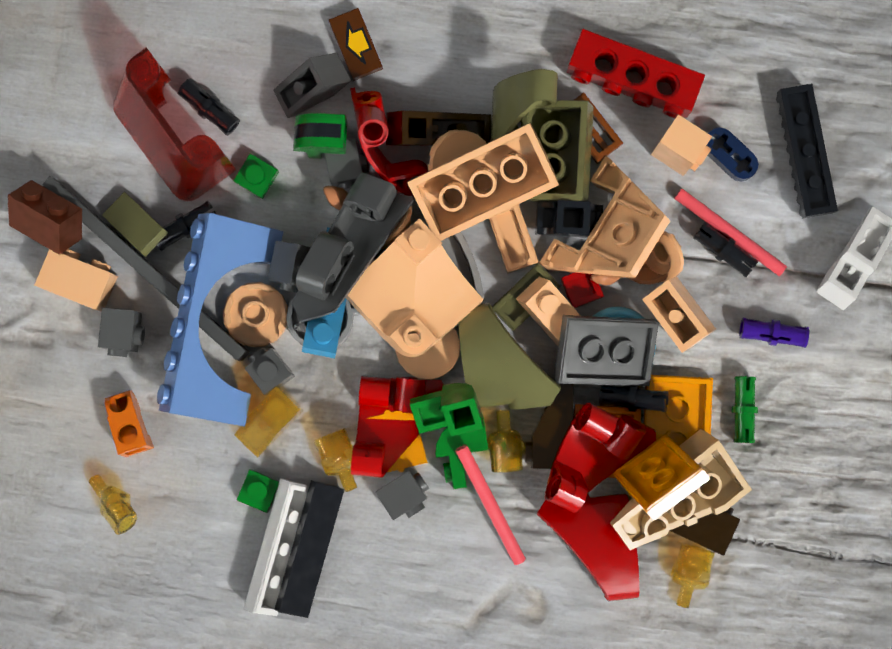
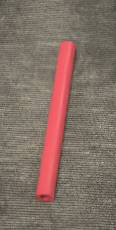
(730, 232)
(490, 504)

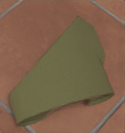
(518, 96)
(499, 366)

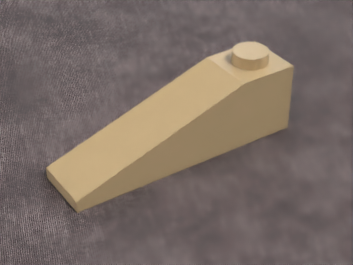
(714, 496)

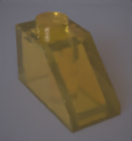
(268, 421)

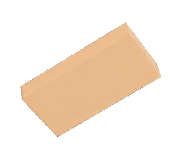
(513, 239)

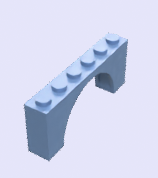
(190, 382)

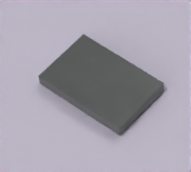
(606, 350)

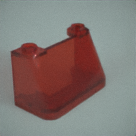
(185, 168)

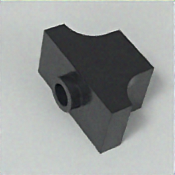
(566, 218)

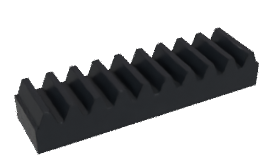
(806, 151)

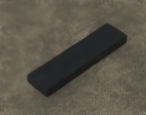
(309, 549)

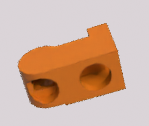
(127, 424)

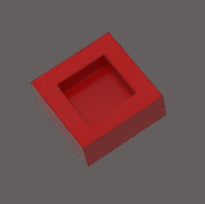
(581, 289)

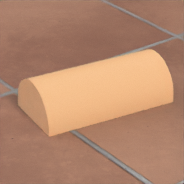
(484, 182)

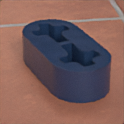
(736, 149)

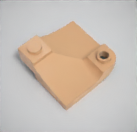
(413, 291)

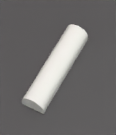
(276, 547)

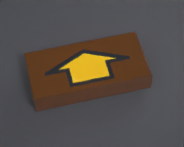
(355, 44)

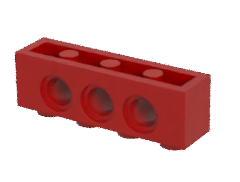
(653, 69)

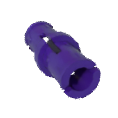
(774, 332)

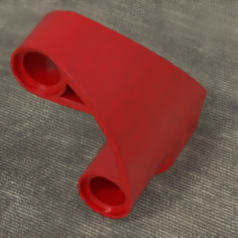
(373, 132)
(384, 440)
(592, 452)
(597, 543)

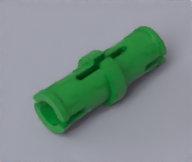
(744, 409)

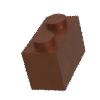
(45, 217)

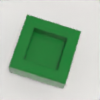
(256, 176)
(258, 491)

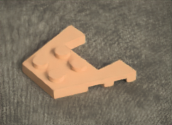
(621, 235)

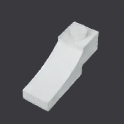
(857, 259)

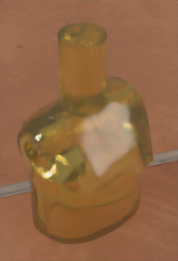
(505, 446)
(336, 456)
(114, 505)
(691, 571)

